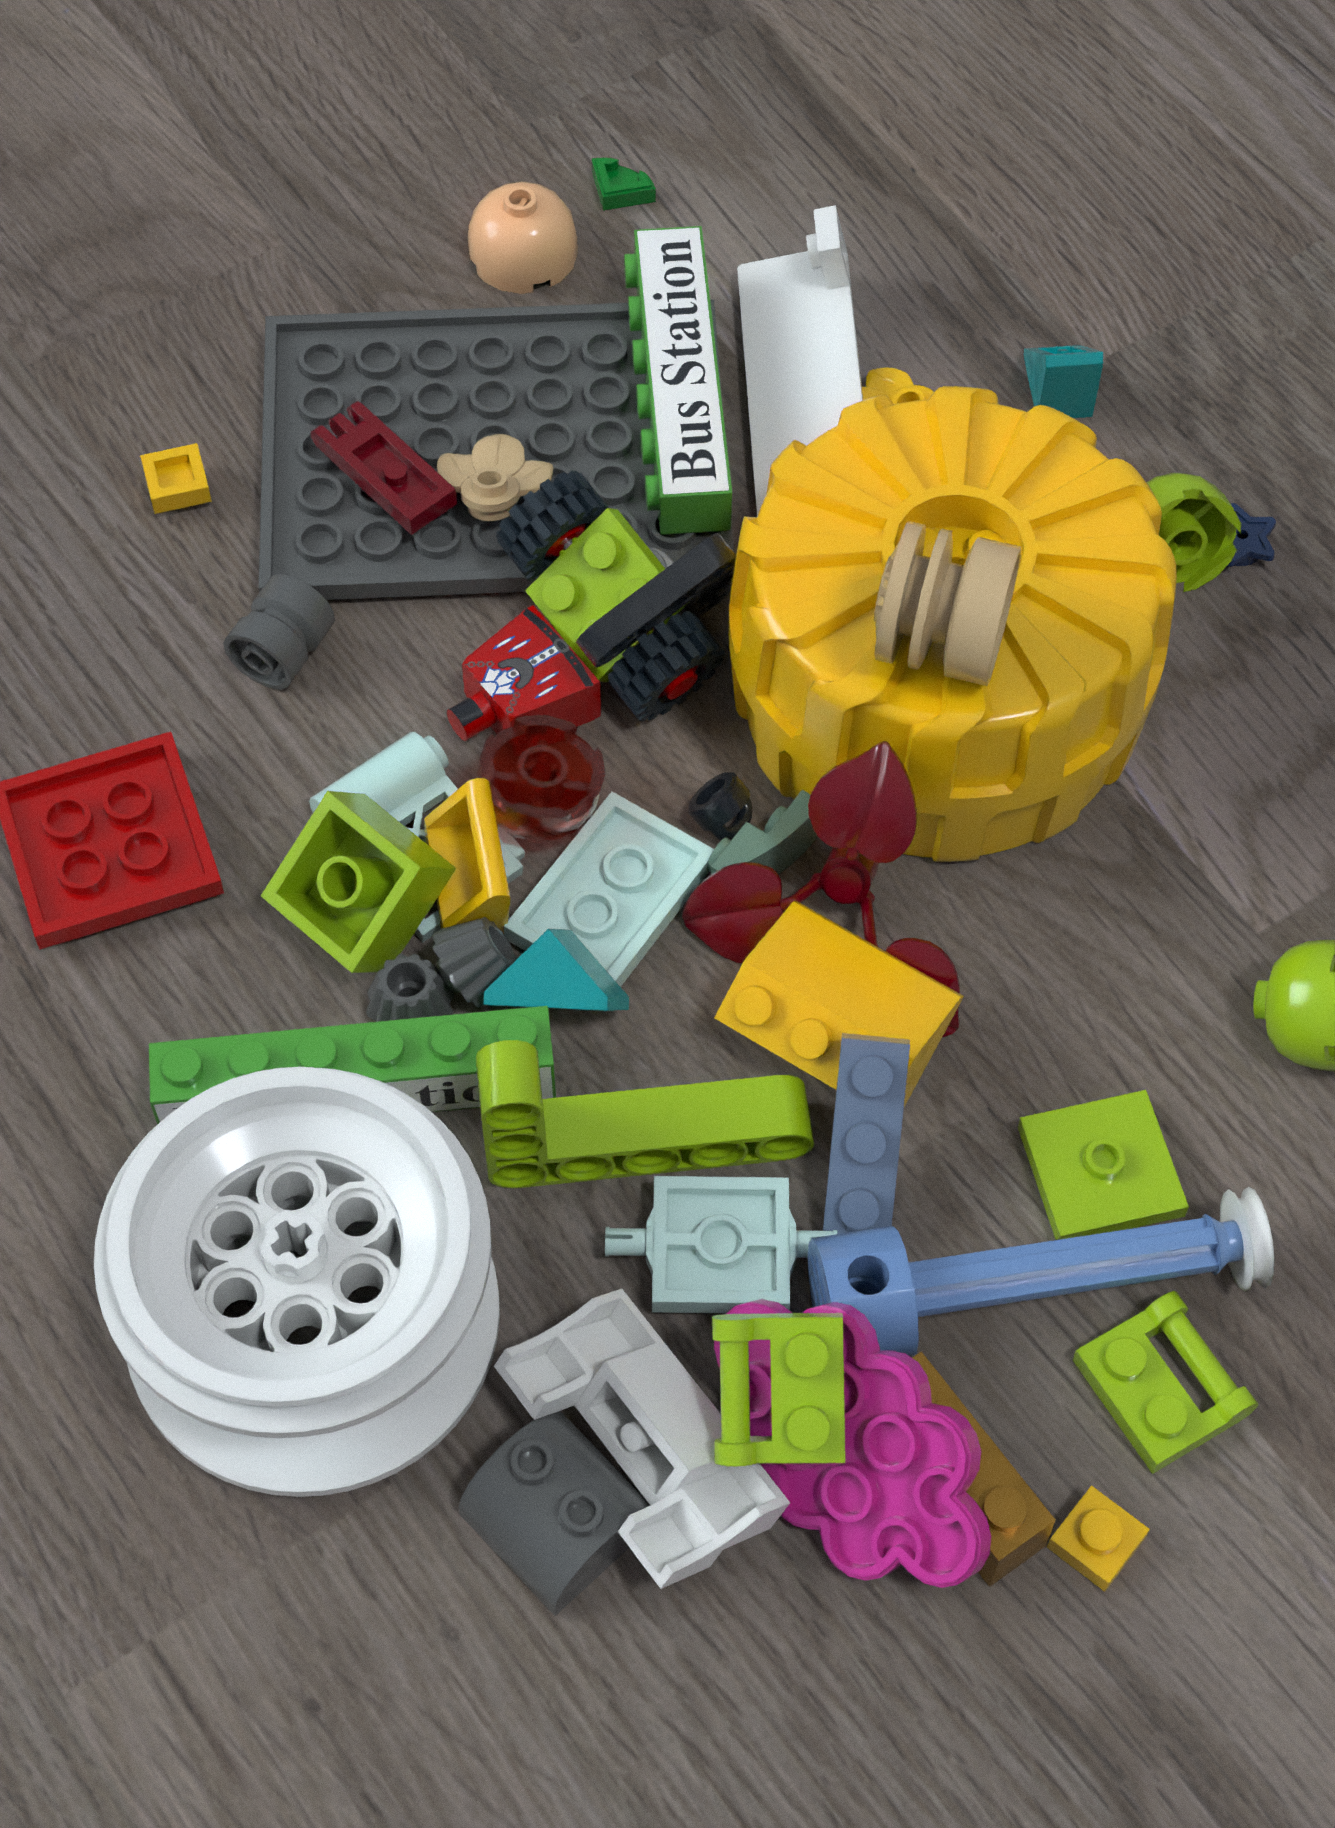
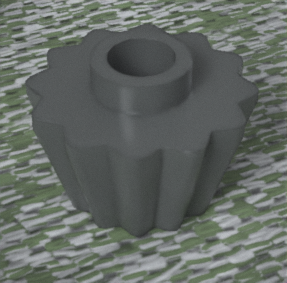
(472, 957)
(408, 990)

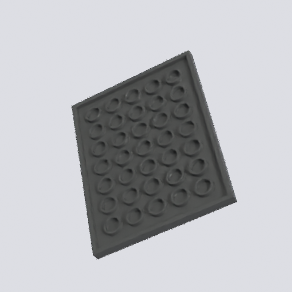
(442, 384)

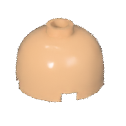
(522, 237)

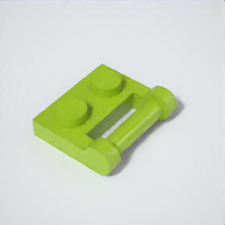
(804, 1388)
(1146, 1394)

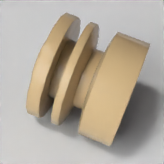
(946, 602)

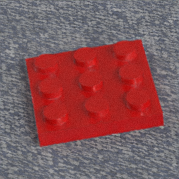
(106, 840)

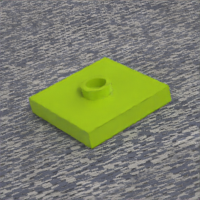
(1102, 1166)

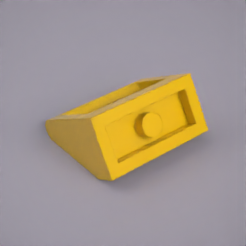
(468, 837)

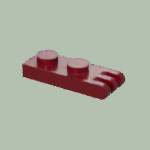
(385, 468)

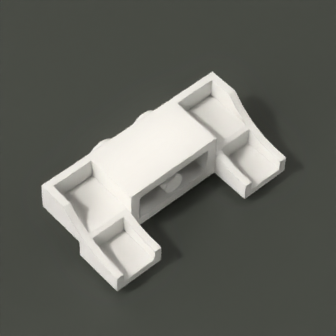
(655, 1428)

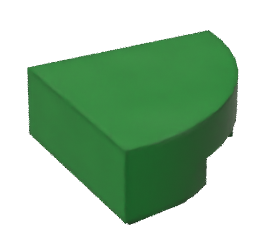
(621, 185)

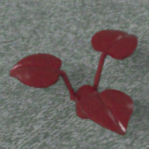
(868, 819)

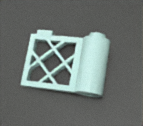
(407, 783)

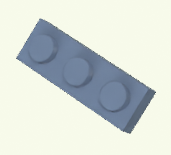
(866, 1133)

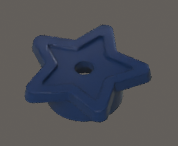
(1256, 544)

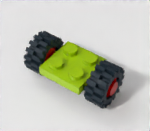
(587, 565)

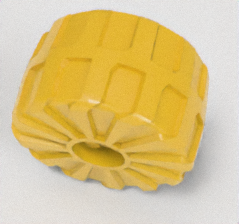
(1076, 646)

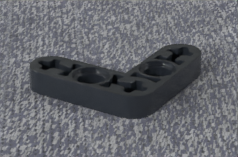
(698, 576)

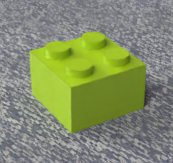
(357, 881)

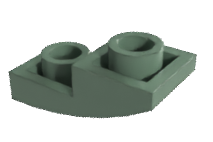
(778, 846)

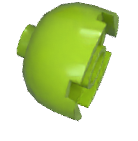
(1196, 526)
(1301, 1004)

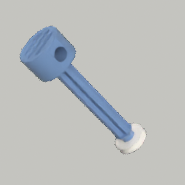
(874, 1273)

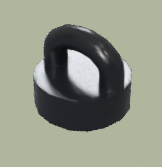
(719, 802)

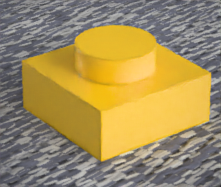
(176, 478)
(1098, 1538)

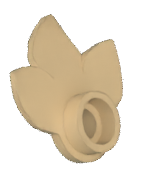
(493, 476)

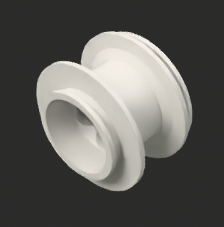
(367, 1199)

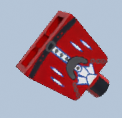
(524, 673)

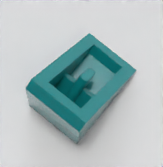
(1064, 378)
(557, 974)

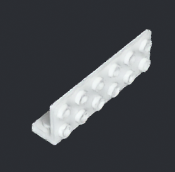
(798, 344)

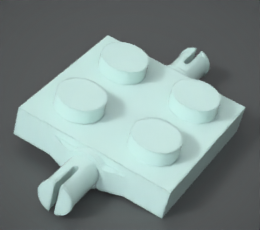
(716, 1242)

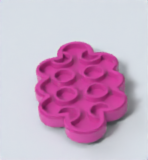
(902, 1471)

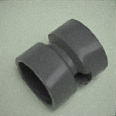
(279, 631)

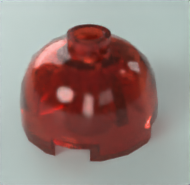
(541, 778)

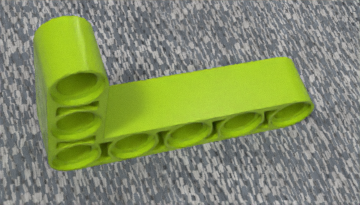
(630, 1131)

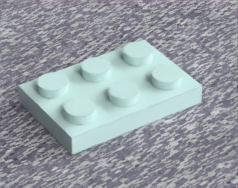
(614, 886)

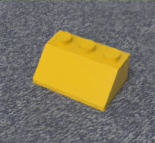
(820, 981)

